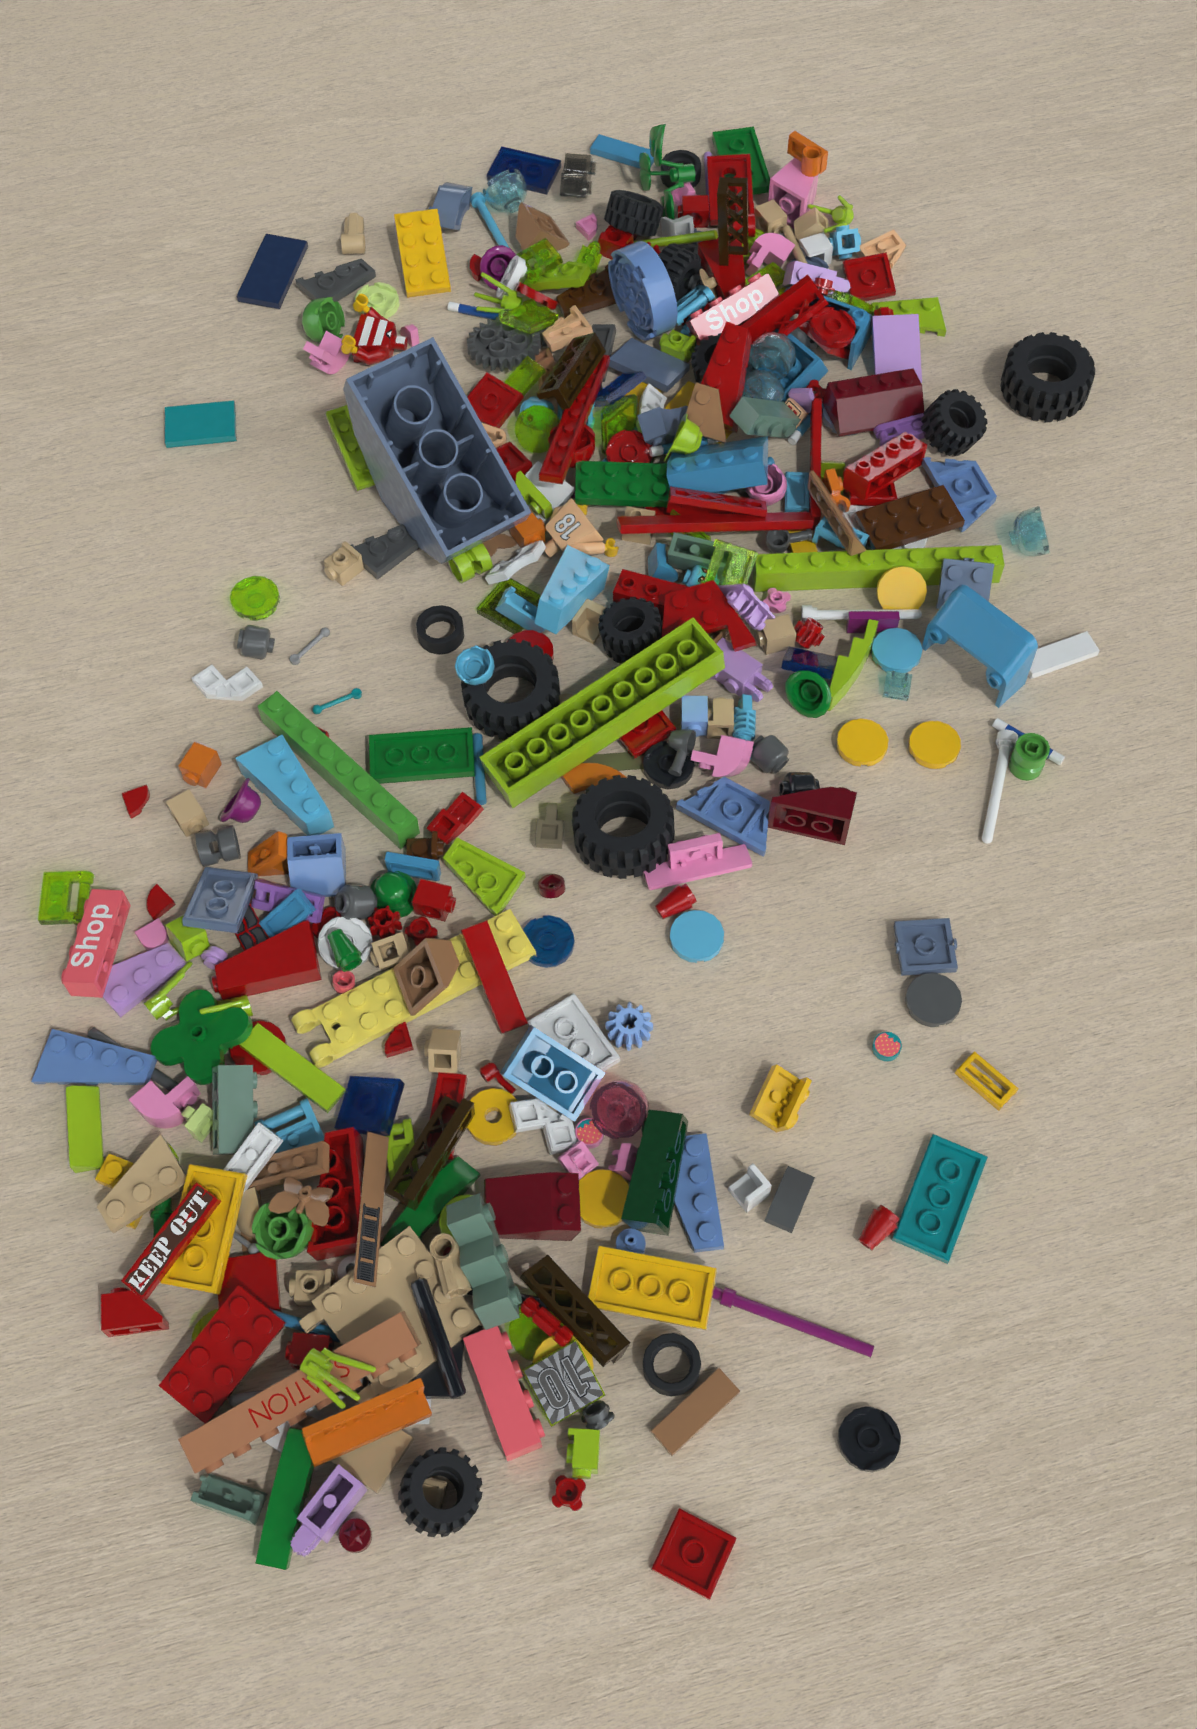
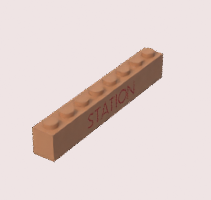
(296, 1394)

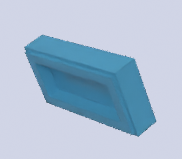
(413, 866)
(288, 913)

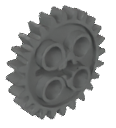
(501, 345)

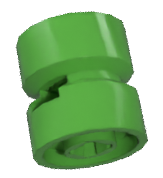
(1029, 756)

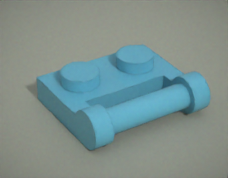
(692, 301)
(298, 1134)

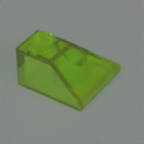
(618, 417)

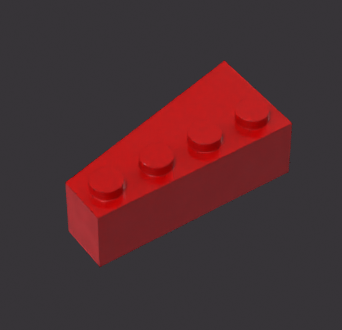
(728, 369)
(346, 1180)

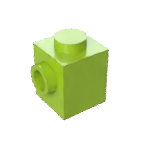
(187, 940)

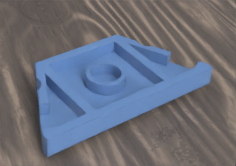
(964, 484)
(731, 812)

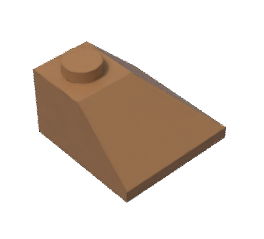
(535, 226)
(426, 972)

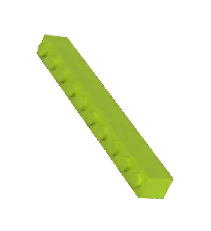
(861, 570)

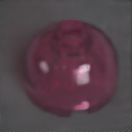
(619, 1109)

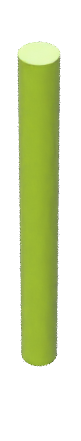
(684, 238)

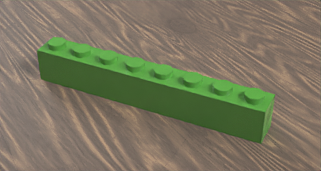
(339, 770)

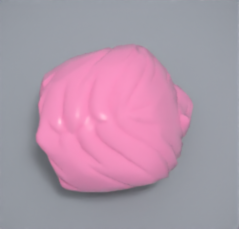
(773, 491)

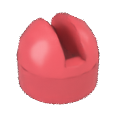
(346, 980)

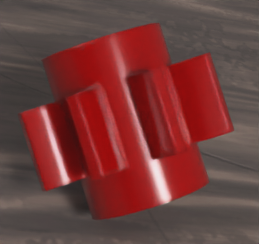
(809, 632)
(385, 922)

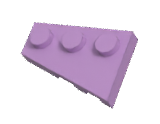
(140, 976)

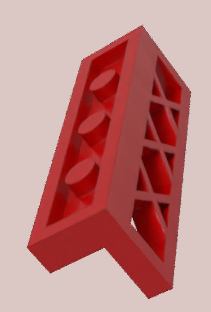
(779, 311)
(700, 502)

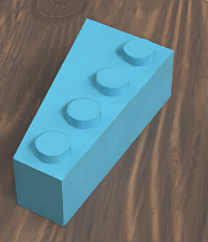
(572, 582)
(284, 781)

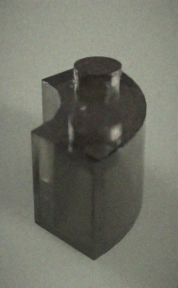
(577, 175)

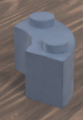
(452, 203)
(660, 424)

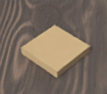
(376, 1460)

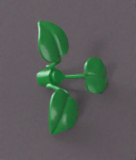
(679, 174)

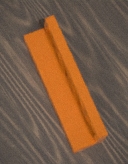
(366, 1422)

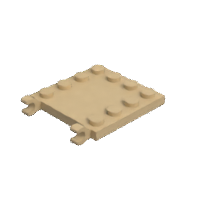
(356, 1308)

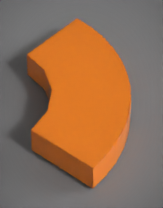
(587, 774)

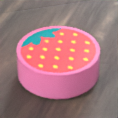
(588, 1133)

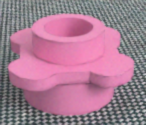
(779, 605)

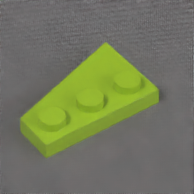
(564, 276)
(484, 875)

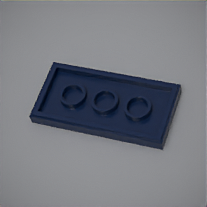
(272, 271)

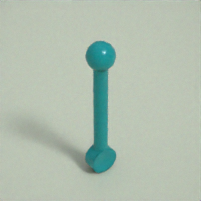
(356, 694)

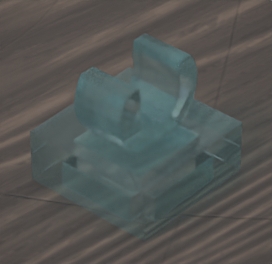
(897, 685)

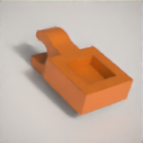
(835, 486)

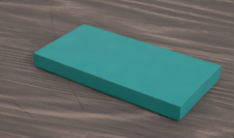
(939, 1198)

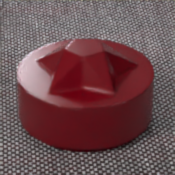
(551, 886)
(355, 1535)

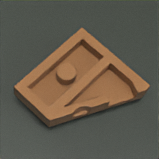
(706, 412)

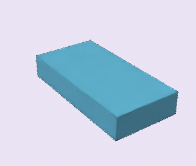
(797, 492)

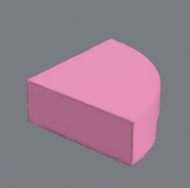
(587, 226)
(411, 332)

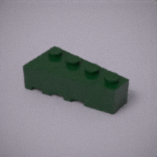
(656, 1173)

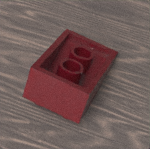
(814, 813)
(535, 1206)

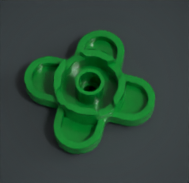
(201, 1038)

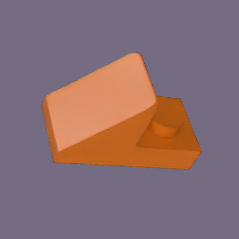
(269, 856)

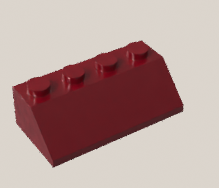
(871, 400)

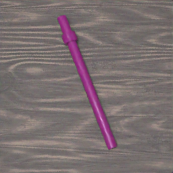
(729, 1298)

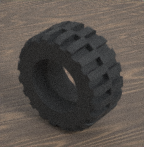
(1053, 356)
(520, 661)
(623, 799)

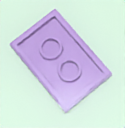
(896, 343)

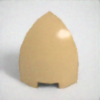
(249, 1207)

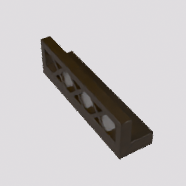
(725, 221)
(572, 370)
(436, 1155)
(576, 1311)

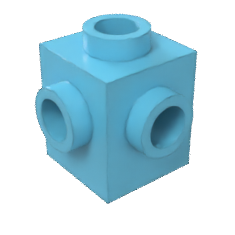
(851, 241)

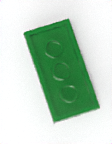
(744, 142)
(621, 484)
(421, 755)

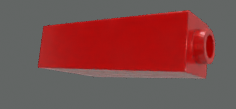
(725, 276)
(270, 965)

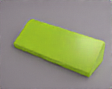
(84, 1128)

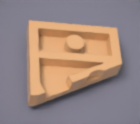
(888, 242)
(564, 330)

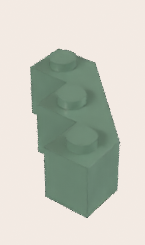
(484, 1261)

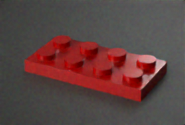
(222, 1354)

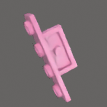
(697, 860)

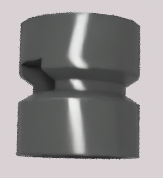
(227, 844)

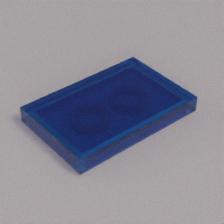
(536, 169)

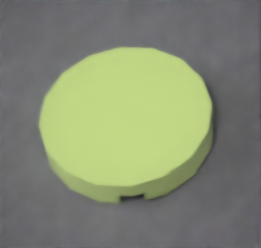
(381, 297)

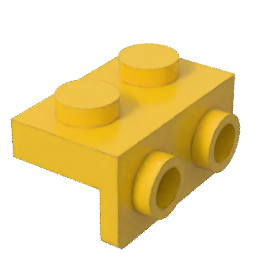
(780, 1099)

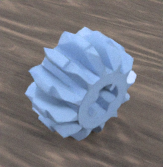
(630, 1016)

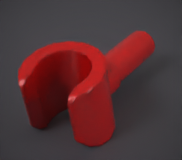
(490, 1072)

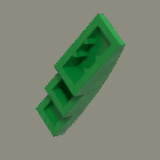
(286, 1502)

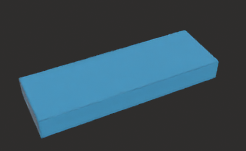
(618, 151)

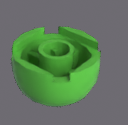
(323, 316)
(281, 1234)

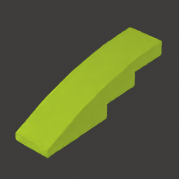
(850, 667)

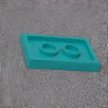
(200, 424)

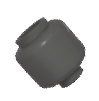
(255, 642)
(769, 754)
(355, 902)

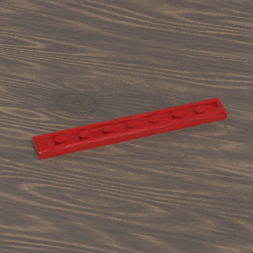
(571, 428)
(713, 522)

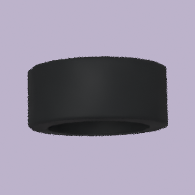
(684, 157)
(439, 614)
(685, 1345)

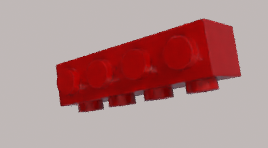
(884, 465)
(643, 586)

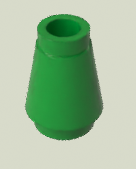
(344, 951)

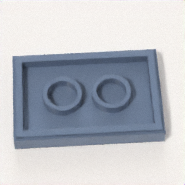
(659, 367)
(220, 900)

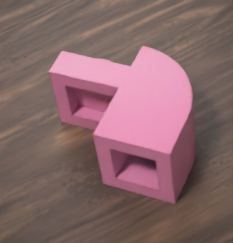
(768, 249)
(328, 354)
(730, 759)
(163, 1109)

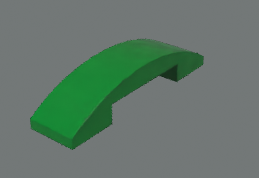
(449, 1183)

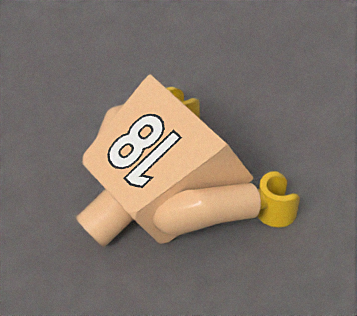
(572, 528)

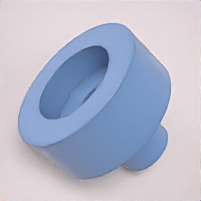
(635, 1237)

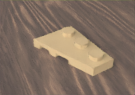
(144, 1186)

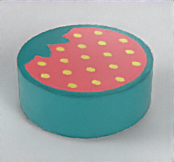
(887, 1046)

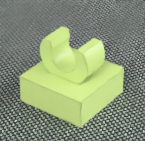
(198, 1121)

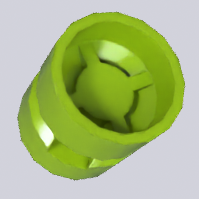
(471, 562)

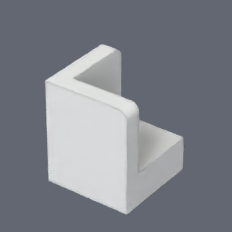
(678, 226)
(818, 246)
(750, 1188)

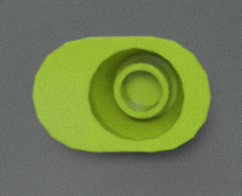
(687, 438)

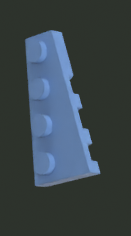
(88, 1061)
(697, 1196)

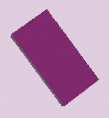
(858, 620)

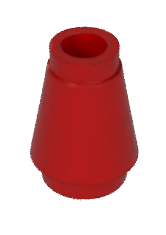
(676, 901)
(878, 1227)

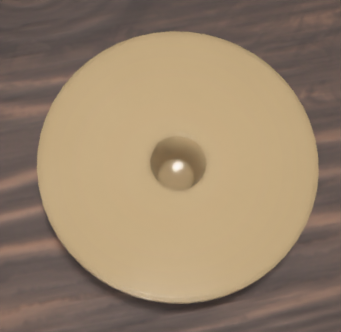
(710, 282)

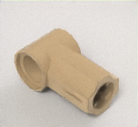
(353, 237)
(451, 1275)

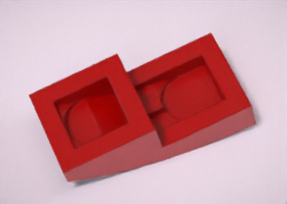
(456, 818)

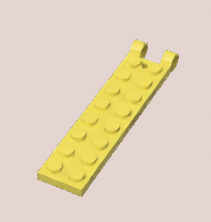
(380, 1005)

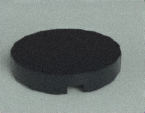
(657, 767)
(869, 1439)

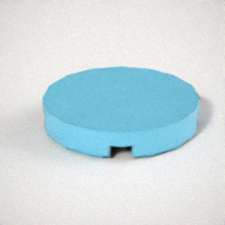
(896, 650)
(696, 936)

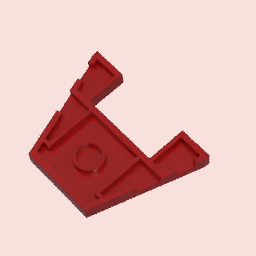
(710, 609)

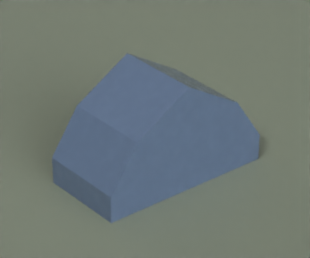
(431, 453)

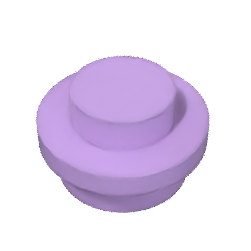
(213, 956)

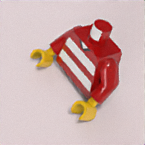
(374, 336)

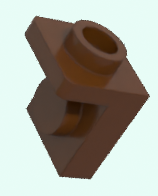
(426, 847)

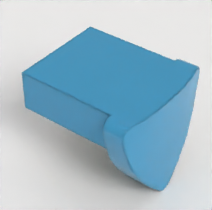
(657, 564)

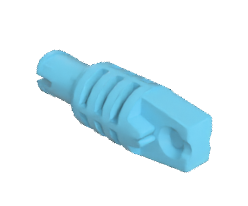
(744, 719)

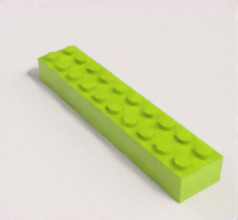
(603, 712)

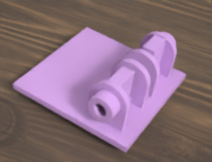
(747, 605)

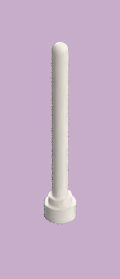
(812, 612)
(1005, 743)

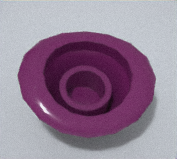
(495, 263)
(243, 805)

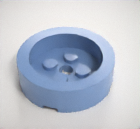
(643, 290)

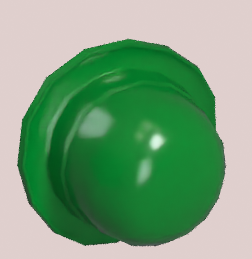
(808, 693)
(395, 891)

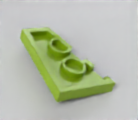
(927, 308)

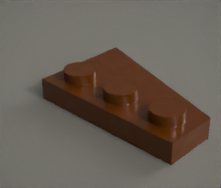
(590, 297)

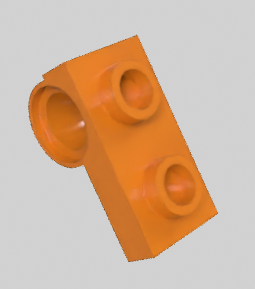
(809, 153)

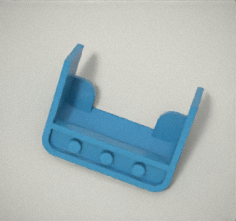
(863, 327)
(987, 636)

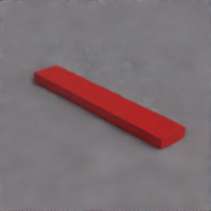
(815, 453)

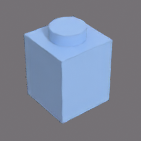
(695, 714)

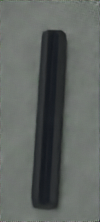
(438, 1338)

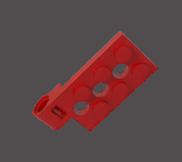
(739, 166)

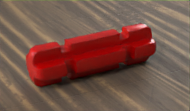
(546, 1321)

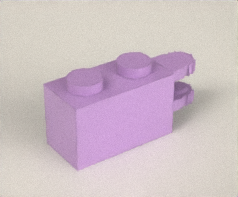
(797, 270)
(741, 673)
(327, 1510)

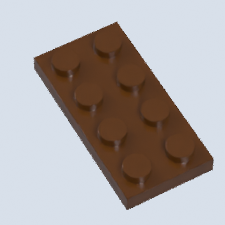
(909, 519)

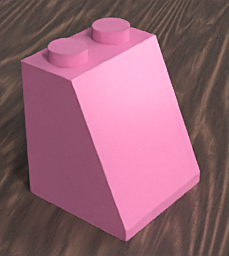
(793, 190)

